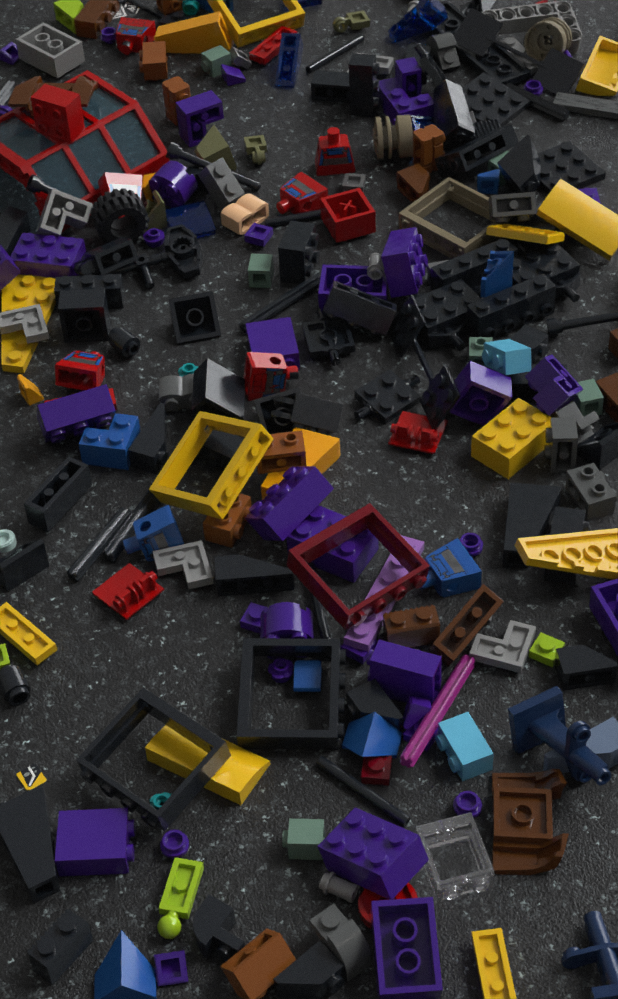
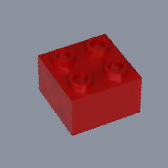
(58, 112)
(348, 215)

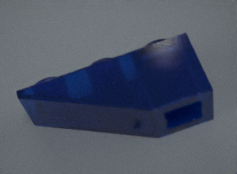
(418, 20)

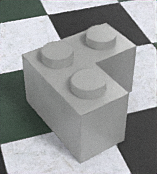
(61, 210)

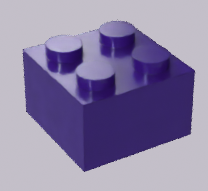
(481, 393)

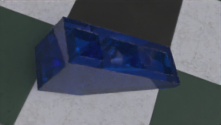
(289, 60)

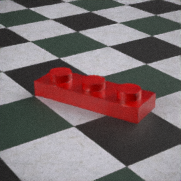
(269, 47)

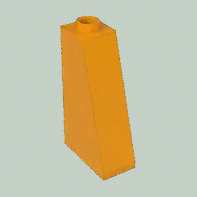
(195, 34)
(320, 452)

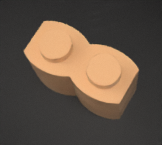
(244, 213)

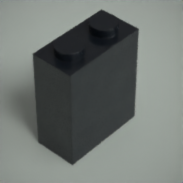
(218, 391)

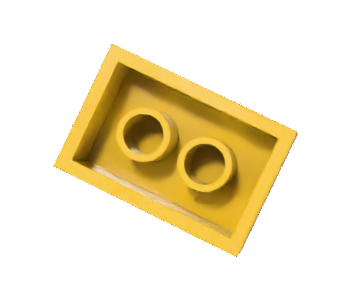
(511, 438)

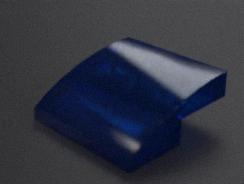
(193, 217)

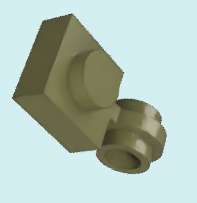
(355, 20)
(257, 147)

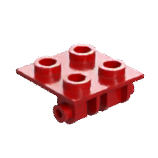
(415, 433)
(128, 590)

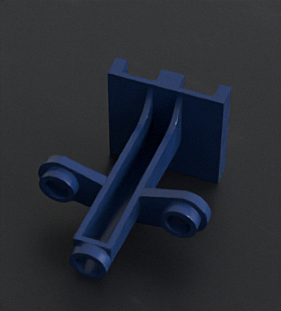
(543, 720)
(601, 952)

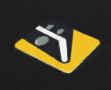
(31, 777)

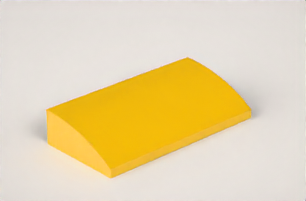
(601, 70)
(581, 218)
(181, 757)

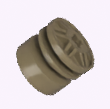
(537, 38)
(393, 137)

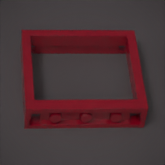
(338, 533)

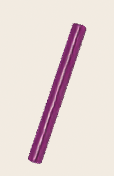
(439, 708)

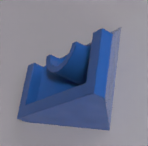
(498, 272)
(372, 737)
(125, 973)

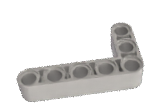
(523, 17)

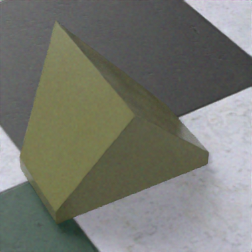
(214, 148)
(156, 212)

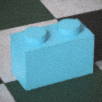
(507, 356)
(464, 746)

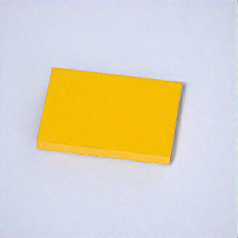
(525, 233)

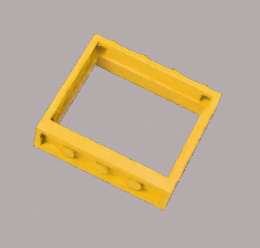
(262, 29)
(232, 478)

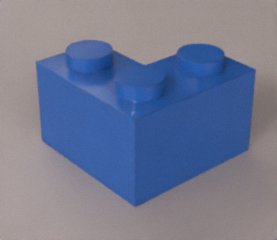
(110, 446)

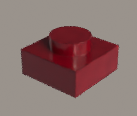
(376, 770)

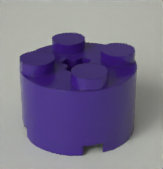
(173, 184)
(286, 622)

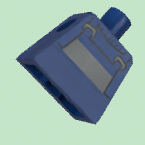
(154, 533)
(452, 570)

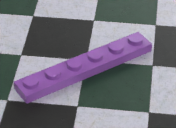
(363, 636)

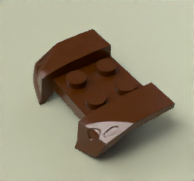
(22, 92)
(524, 822)

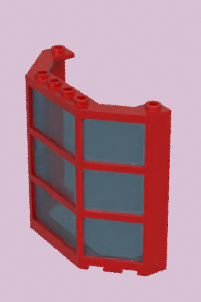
(114, 141)

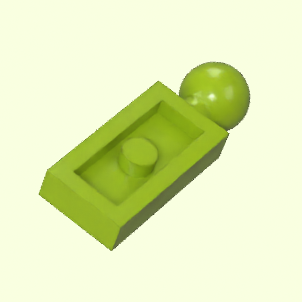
(179, 895)

